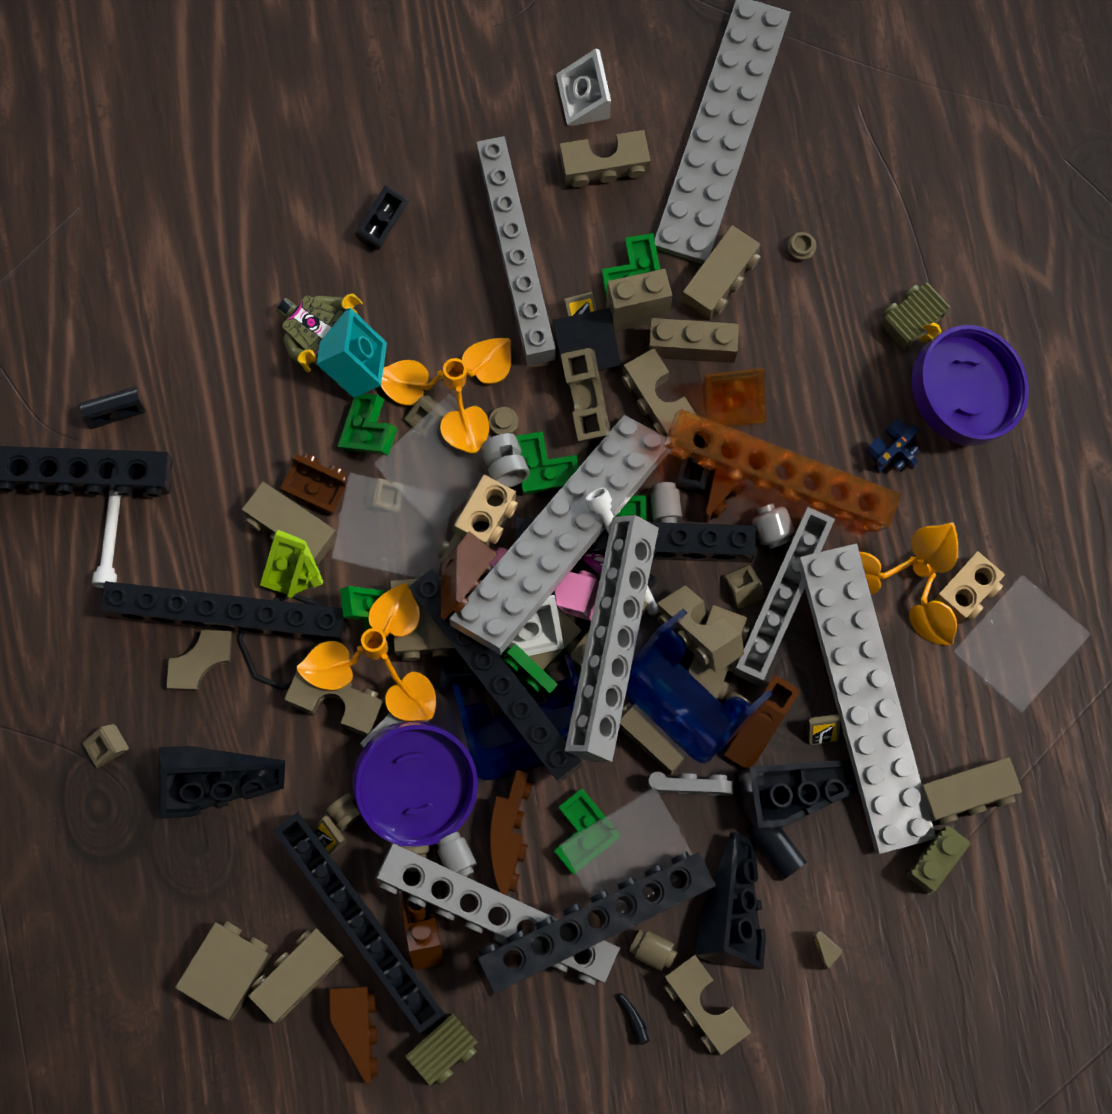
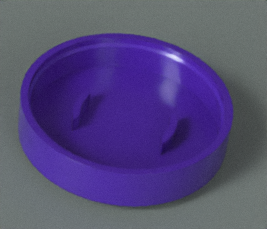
(970, 385)
(414, 783)

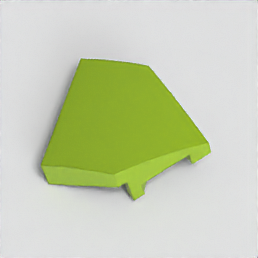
(290, 566)

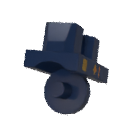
(903, 437)

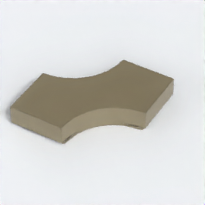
(188, 670)

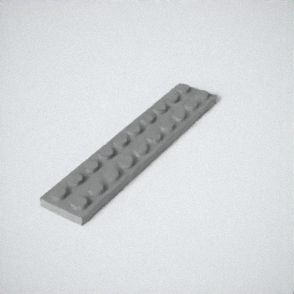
(721, 130)
(559, 536)
(866, 698)

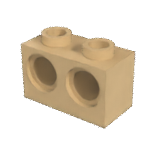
(479, 510)
(965, 584)

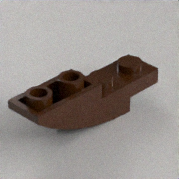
(506, 846)

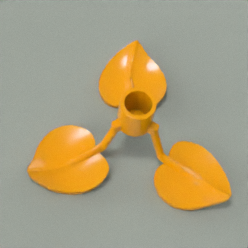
(461, 429)
(935, 551)
(393, 613)

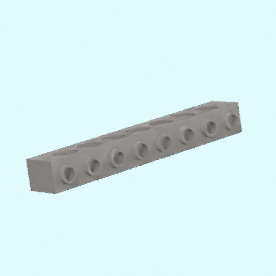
(516, 251)
(612, 639)
(399, 859)

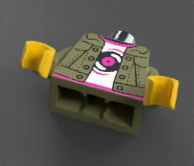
(310, 322)

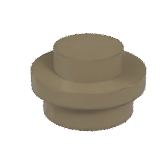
(801, 246)
(503, 420)

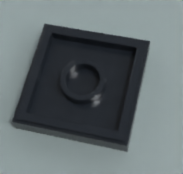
(588, 331)

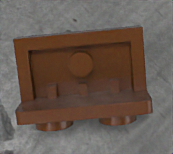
(315, 483)

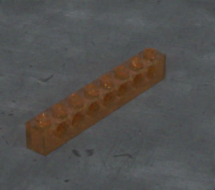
(881, 500)

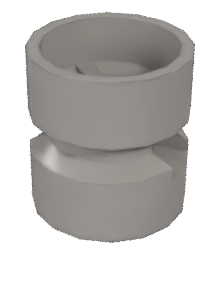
(504, 459)

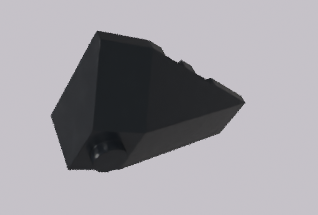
(205, 777)
(789, 792)
(730, 921)

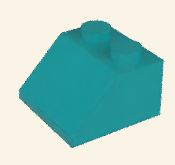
(353, 354)

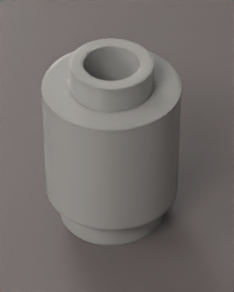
(665, 503)
(456, 854)

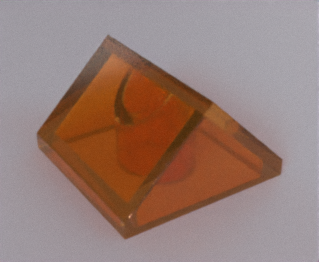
(735, 397)

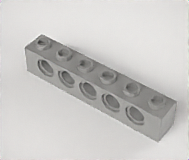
(782, 599)

